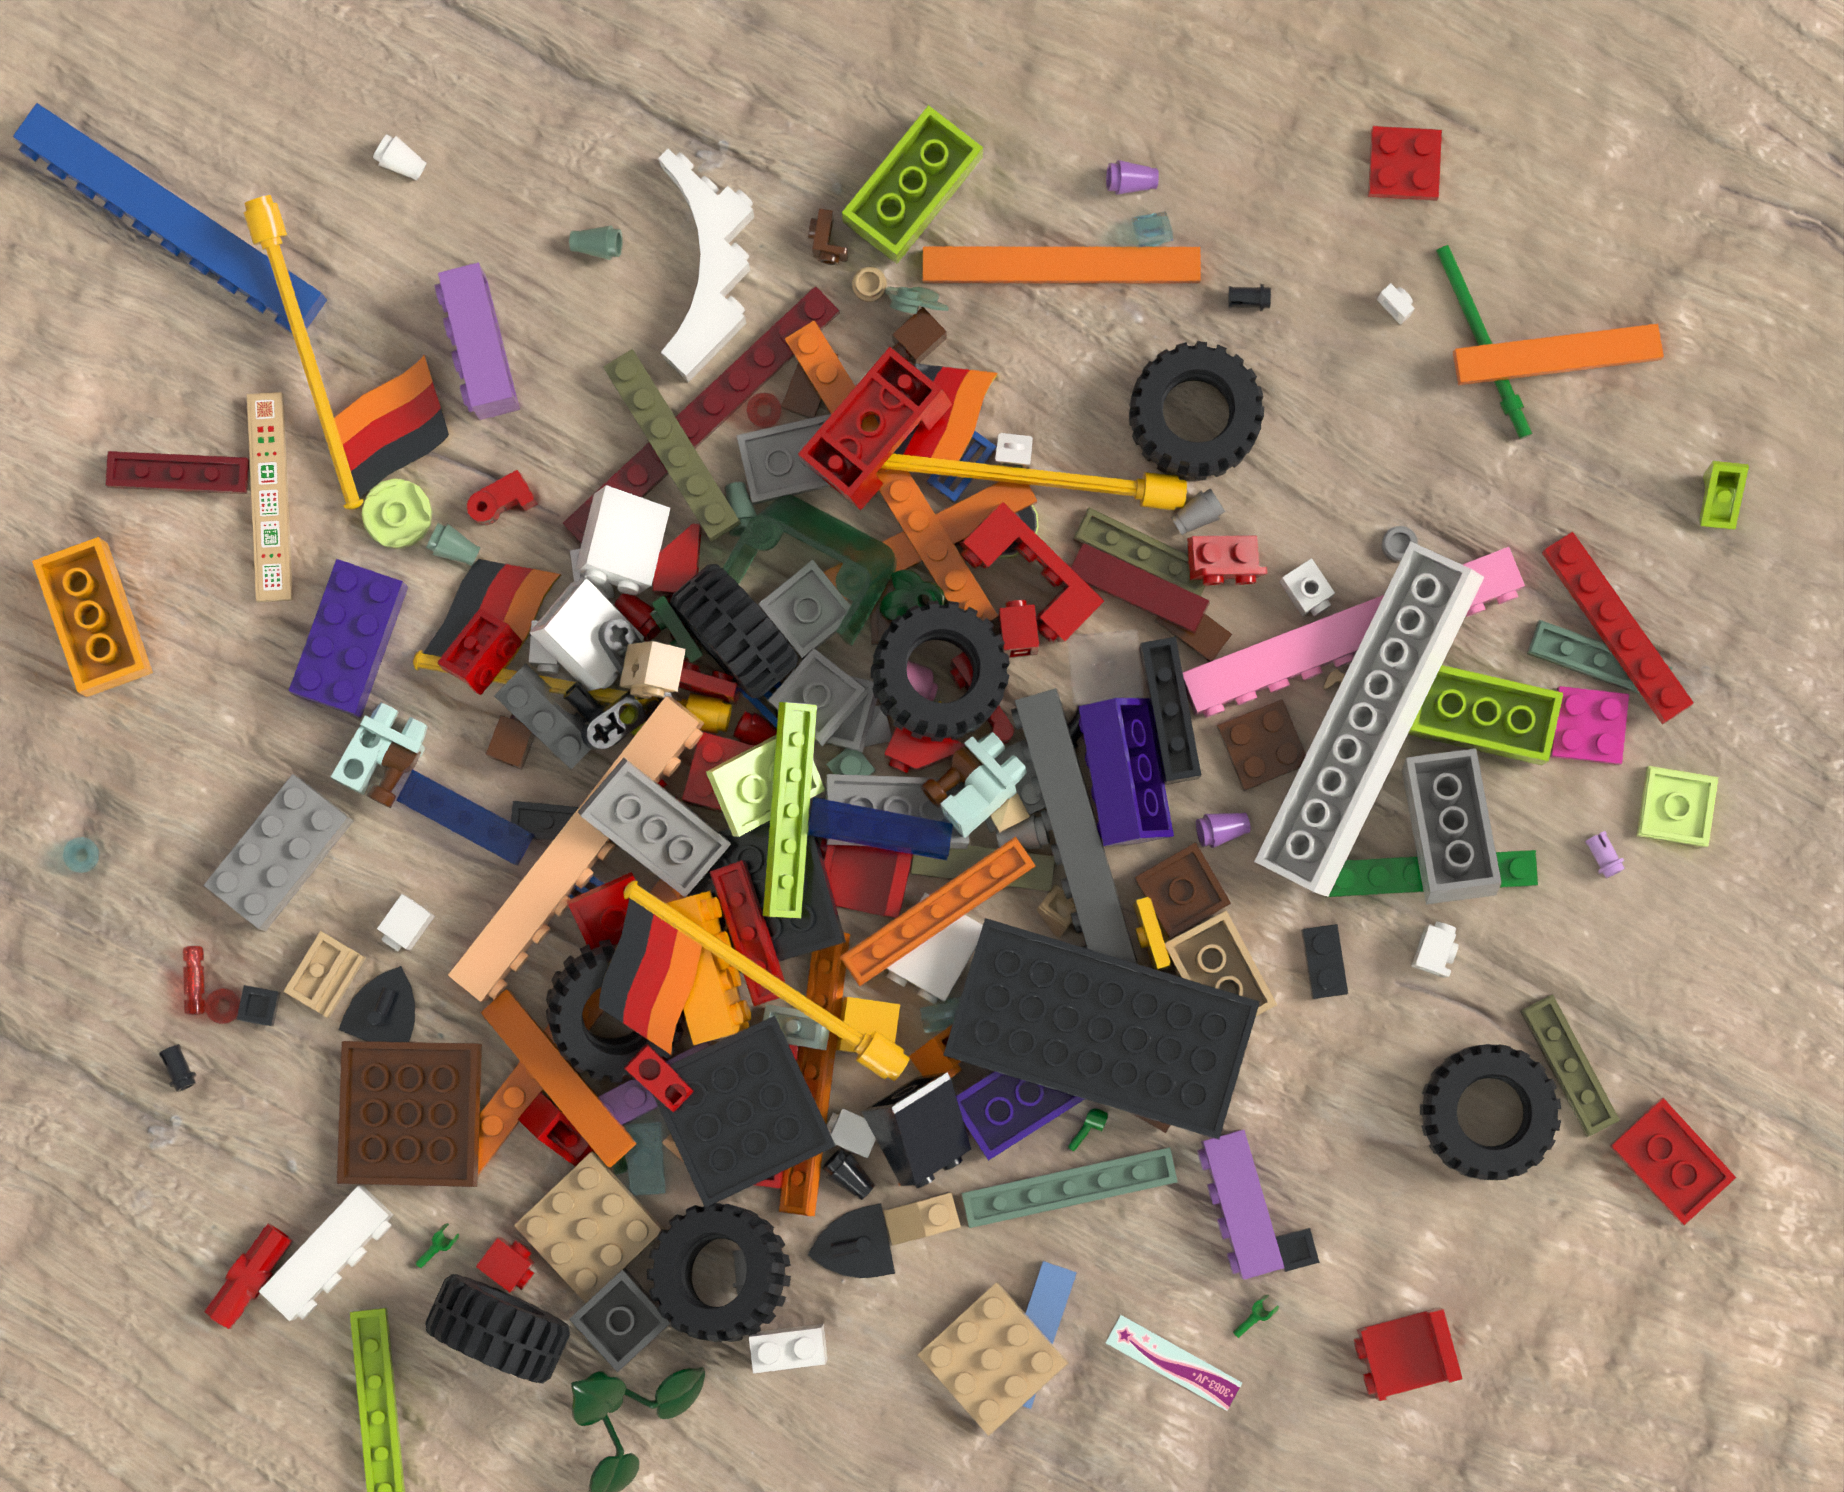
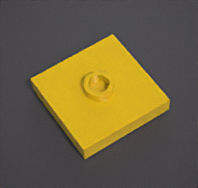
(1149, 934)

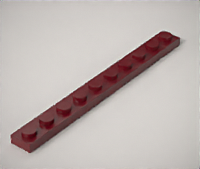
(718, 400)

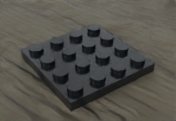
(819, 918)
(745, 1114)

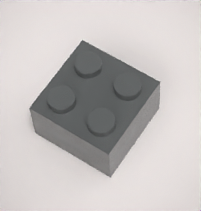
(620, 1320)

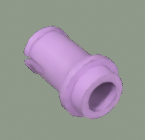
(1605, 855)

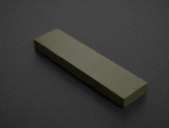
(1137, 549)
(962, 859)
(1569, 1065)

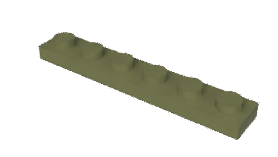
(672, 445)

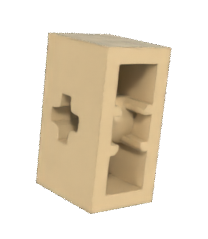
(652, 669)

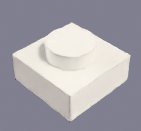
(1396, 302)

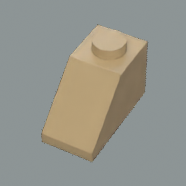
(922, 1218)

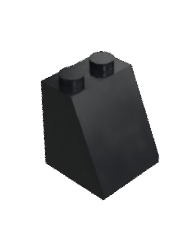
(920, 1129)

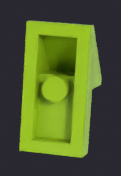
(1723, 494)

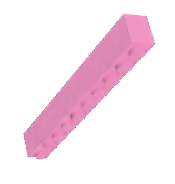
(1320, 644)

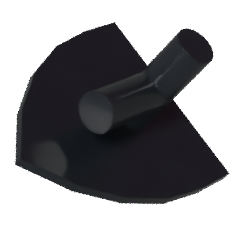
(382, 1009)
(856, 1245)

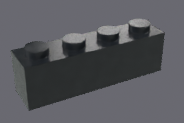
(1170, 710)

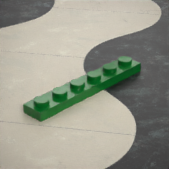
(1404, 875)

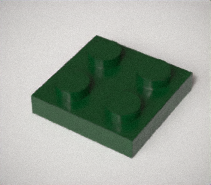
(667, 618)

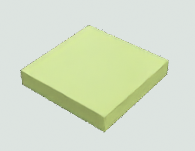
(1677, 806)

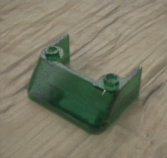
(865, 559)

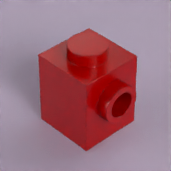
(507, 1264)

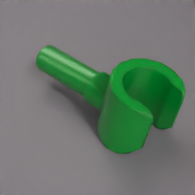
(1096, 1119)
(440, 1243)
(1258, 1313)

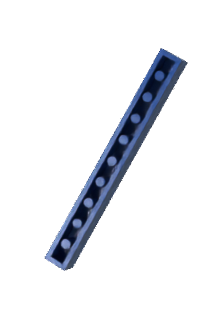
(161, 213)

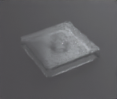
(1104, 666)

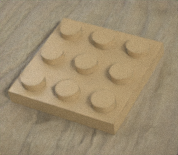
(589, 1227)
(993, 1359)

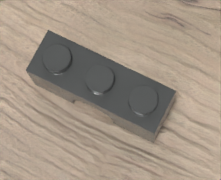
(529, 701)

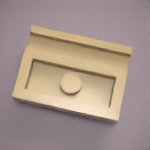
(324, 974)

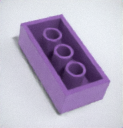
(478, 341)

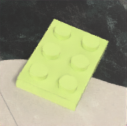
(746, 786)

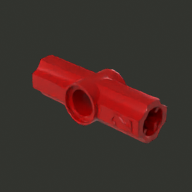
(248, 1276)

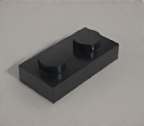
(541, 819)
(1324, 961)

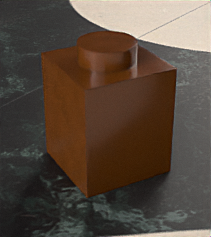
(918, 337)
(510, 742)

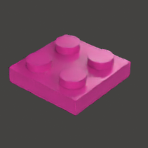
(1591, 726)

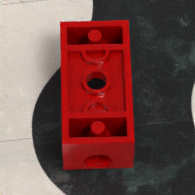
(849, 455)
(1070, 606)

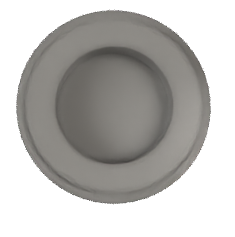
(1396, 542)

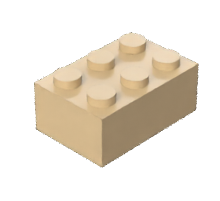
(1218, 958)

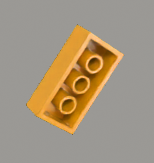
(92, 617)
(714, 1001)

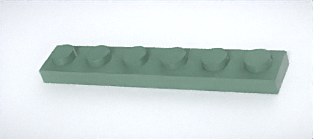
(1069, 1187)

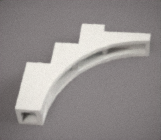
(712, 317)

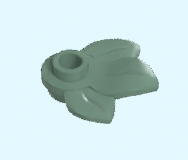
(909, 299)

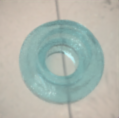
(71, 850)

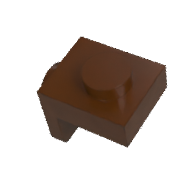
(820, 231)

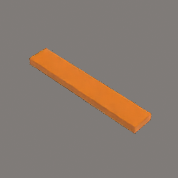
(1558, 354)
(937, 911)
(558, 1078)

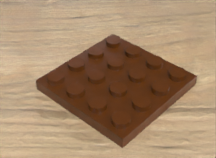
(409, 1113)

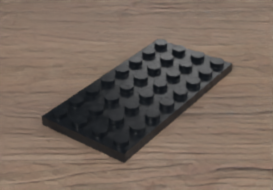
(1101, 1028)

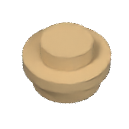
(869, 284)

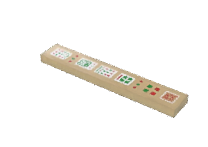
(269, 497)

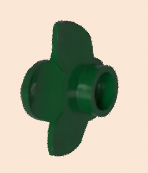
(908, 594)

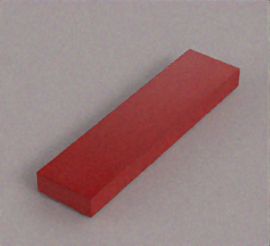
(746, 924)

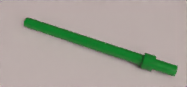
(1511, 403)

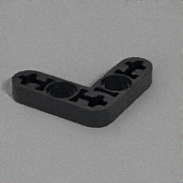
(611, 736)

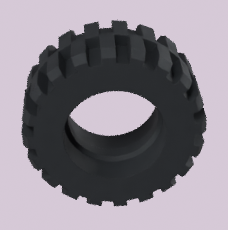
(1203, 365)
(949, 625)
(734, 630)
(564, 1015)
(1538, 1104)
(675, 1262)
(497, 1328)

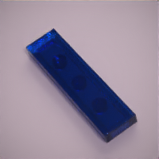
(465, 817)
(880, 829)

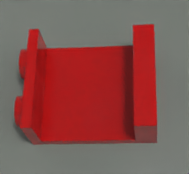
(867, 877)
(1407, 1353)

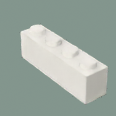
(326, 1253)

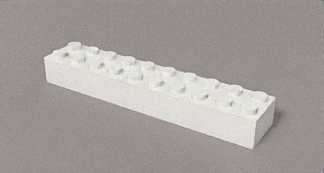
(1369, 719)

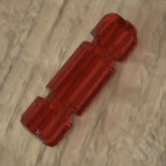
(193, 980)

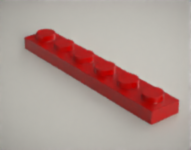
(1617, 628)

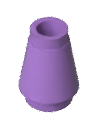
(1130, 177)
(1221, 828)

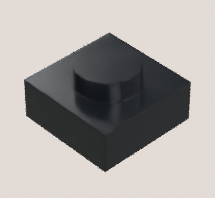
(258, 1005)
(1297, 1249)

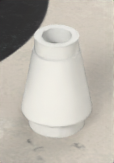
(398, 157)

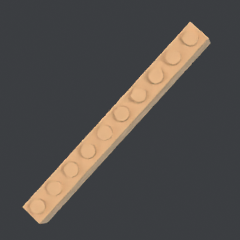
(567, 862)

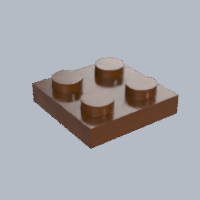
(1262, 744)
(1182, 890)

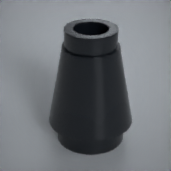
(848, 1174)

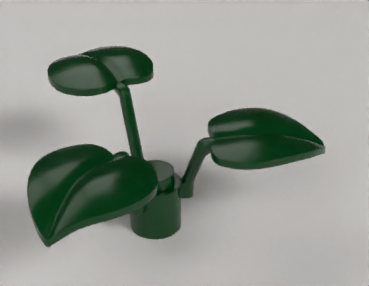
(605, 1394)

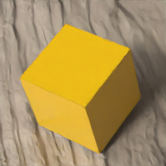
(868, 1017)

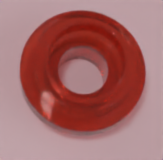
(764, 399)
(213, 1000)

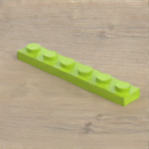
(790, 810)
(377, 1400)

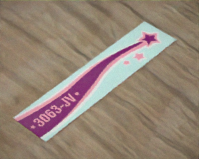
(1174, 1362)

